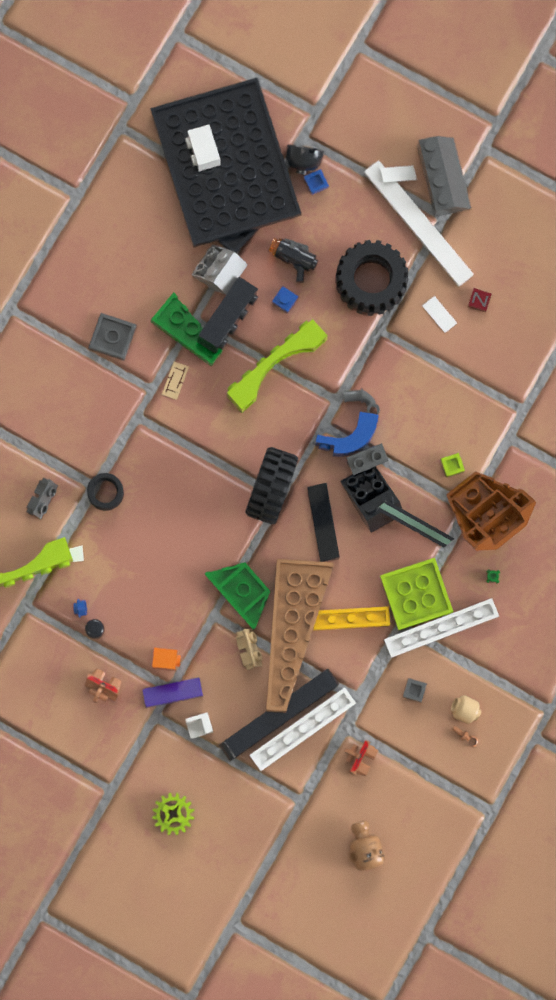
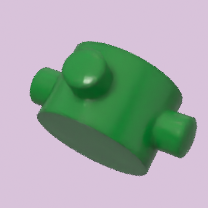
(493, 576)

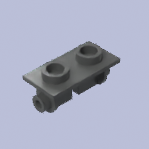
(367, 459)
(46, 490)

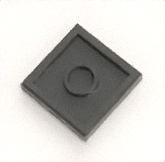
(112, 336)

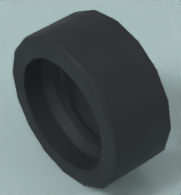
(105, 477)

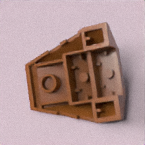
(489, 511)

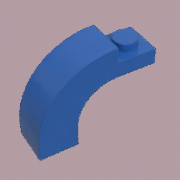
(353, 443)

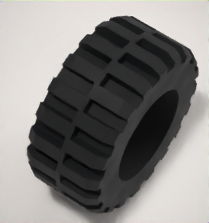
(378, 254)
(271, 485)

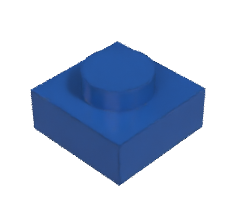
(316, 182)
(285, 299)

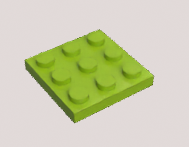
(416, 594)

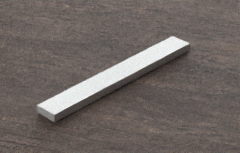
(420, 225)

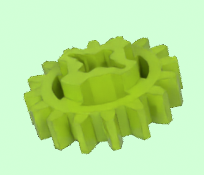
(184, 821)

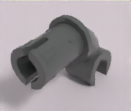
(363, 396)

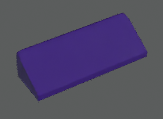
(172, 692)

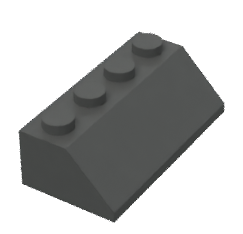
(443, 175)

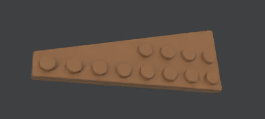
(296, 606)

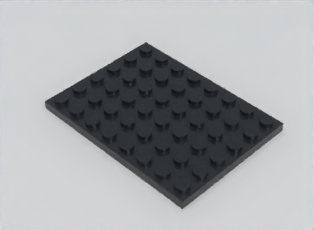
(252, 180)

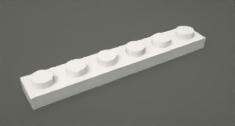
(441, 628)
(302, 729)

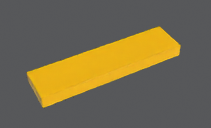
(352, 618)

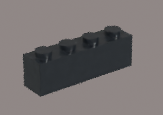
(227, 315)

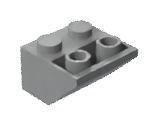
(219, 269)

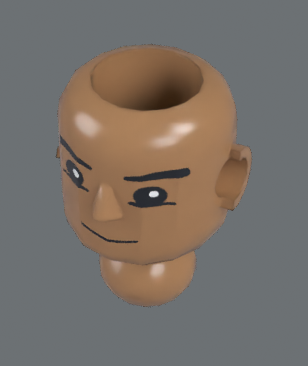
(366, 848)

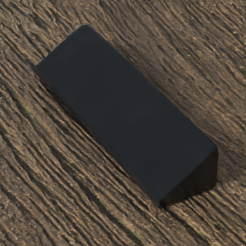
(323, 522)

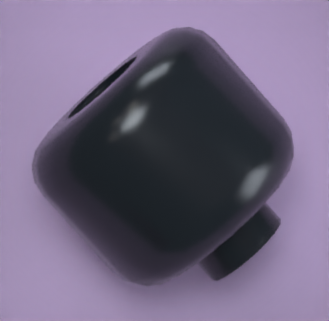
(94, 629)

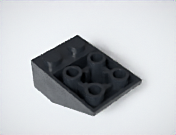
(368, 492)

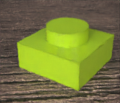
(452, 465)

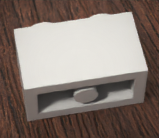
(203, 147)

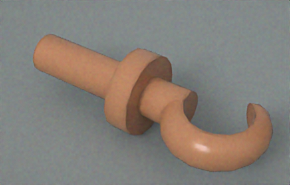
(464, 735)

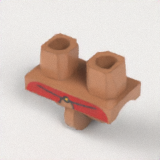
(102, 689)
(366, 750)

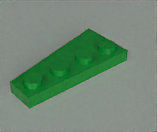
(181, 326)

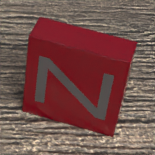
(479, 300)

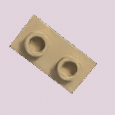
(248, 639)

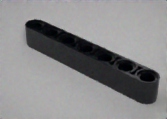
(271, 721)

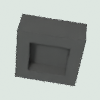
(414, 690)

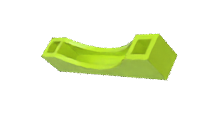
(305, 340)
(52, 555)

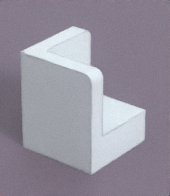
(199, 725)

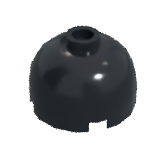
(303, 158)

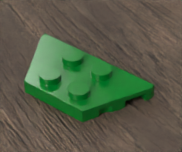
(242, 590)

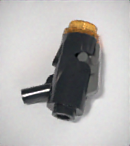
(295, 254)

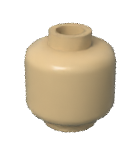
(465, 709)

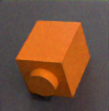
(166, 659)

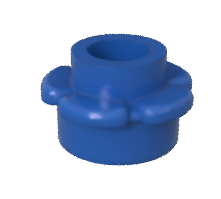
(80, 608)

